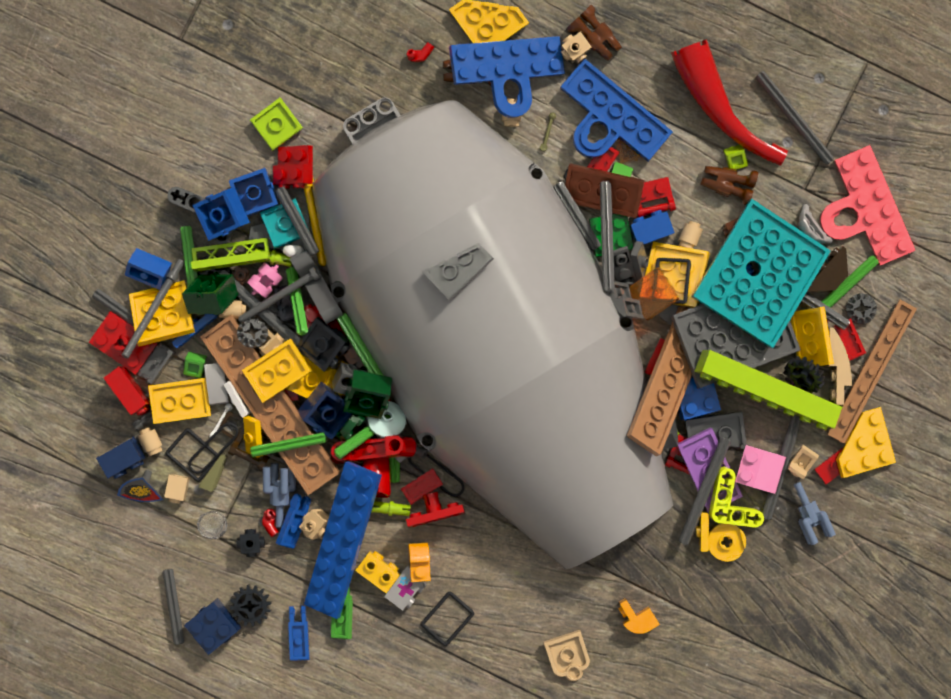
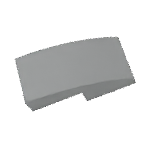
(215, 379)

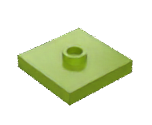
(276, 124)

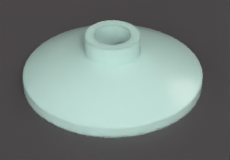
(388, 427)

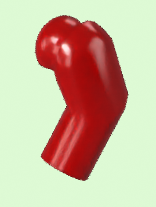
(420, 55)
(268, 522)

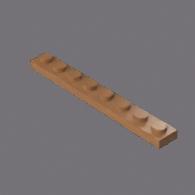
(872, 370)

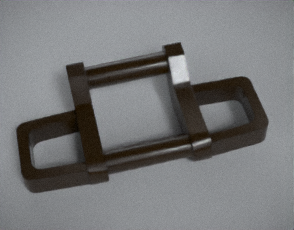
(234, 450)

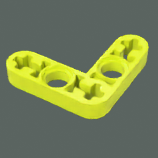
(724, 504)

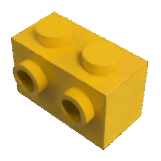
(378, 571)

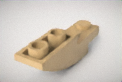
(841, 375)

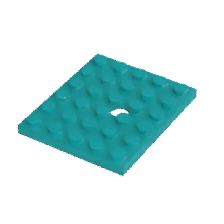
(786, 265)

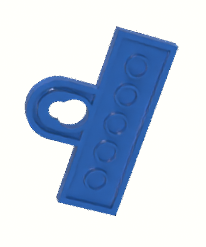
(507, 61)
(614, 110)

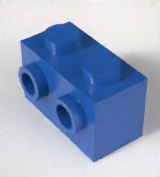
(652, 228)
(147, 268)

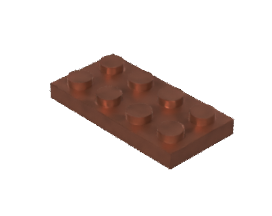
(584, 188)

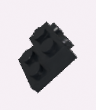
(323, 345)

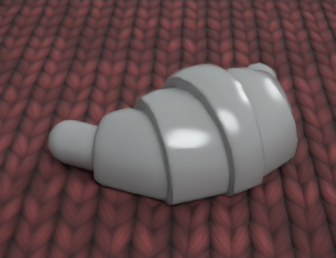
(811, 228)

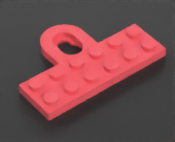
(874, 208)

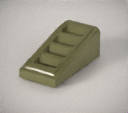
(212, 477)

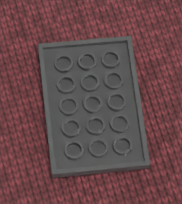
(706, 330)

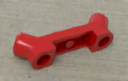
(378, 449)

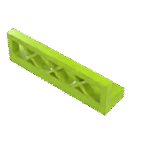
(230, 261)

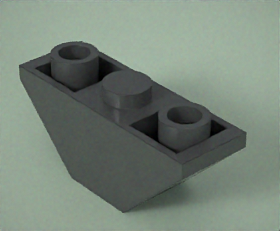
(623, 266)

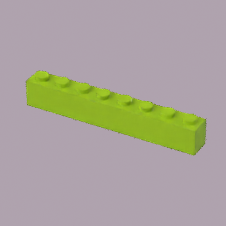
(767, 389)

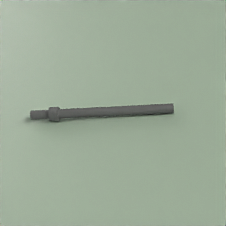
(171, 278)

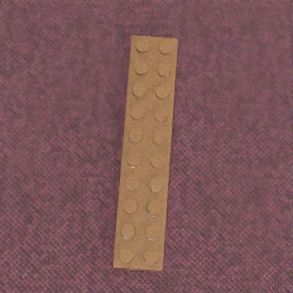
(277, 415)

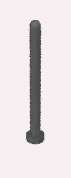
(313, 274)

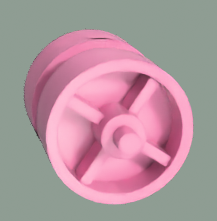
(264, 280)

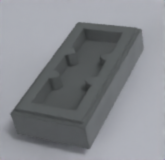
(639, 260)

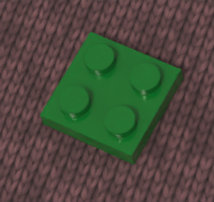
(621, 232)

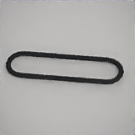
(207, 442)
(441, 466)

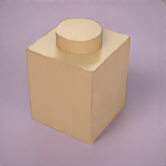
(177, 488)

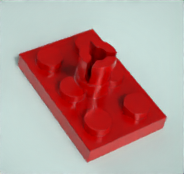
(113, 338)
(434, 511)

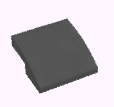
(624, 303)

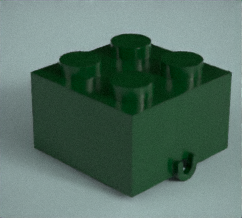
(210, 294)
(367, 394)

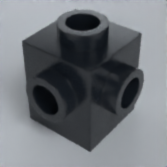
(258, 542)

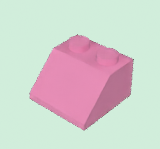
(760, 469)

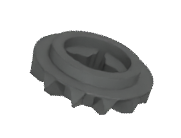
(854, 302)
(246, 339)

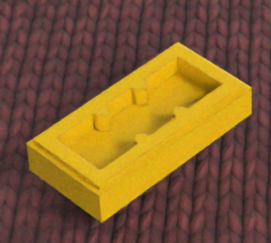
(252, 433)
(702, 532)

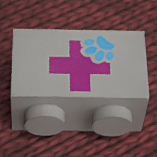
(403, 590)

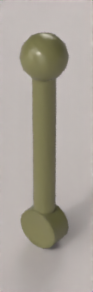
(543, 147)

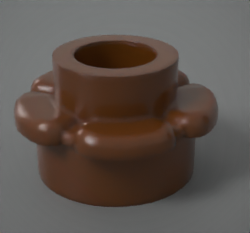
(244, 271)

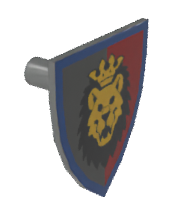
(139, 489)

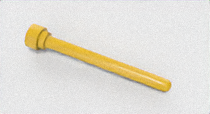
(314, 223)

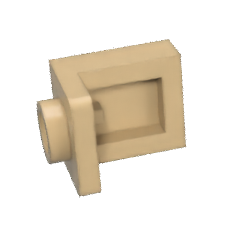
(802, 462)

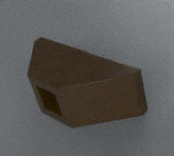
(832, 272)

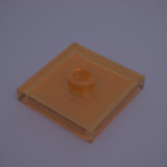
(654, 293)

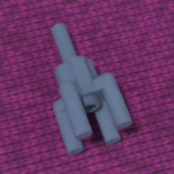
(278, 489)
(812, 517)

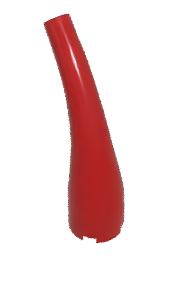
(704, 83)

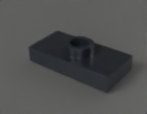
(284, 307)

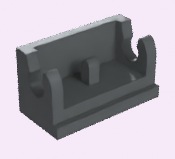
(156, 363)

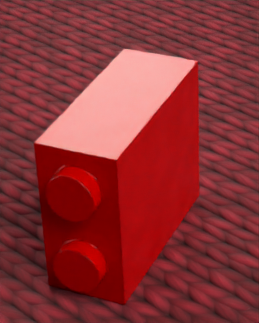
(128, 391)

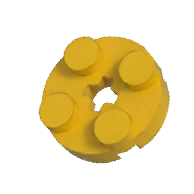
(735, 548)

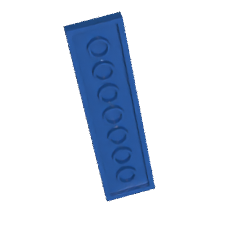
(342, 539)

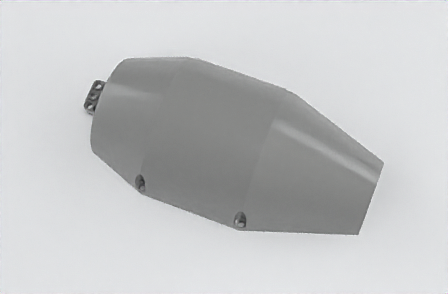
(529, 362)

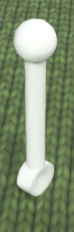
(228, 407)

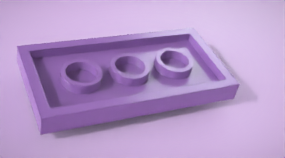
(697, 455)

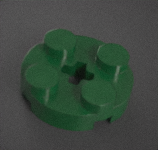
(348, 427)

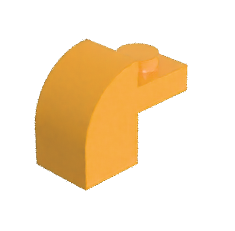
(419, 562)
(637, 623)

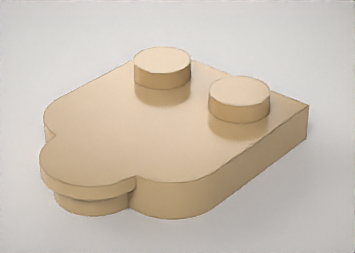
(568, 655)

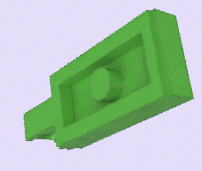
(342, 627)

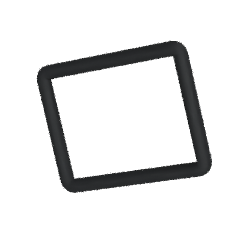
(687, 274)
(182, 466)
(459, 628)

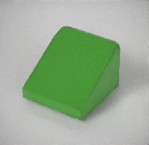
(622, 169)
(194, 364)

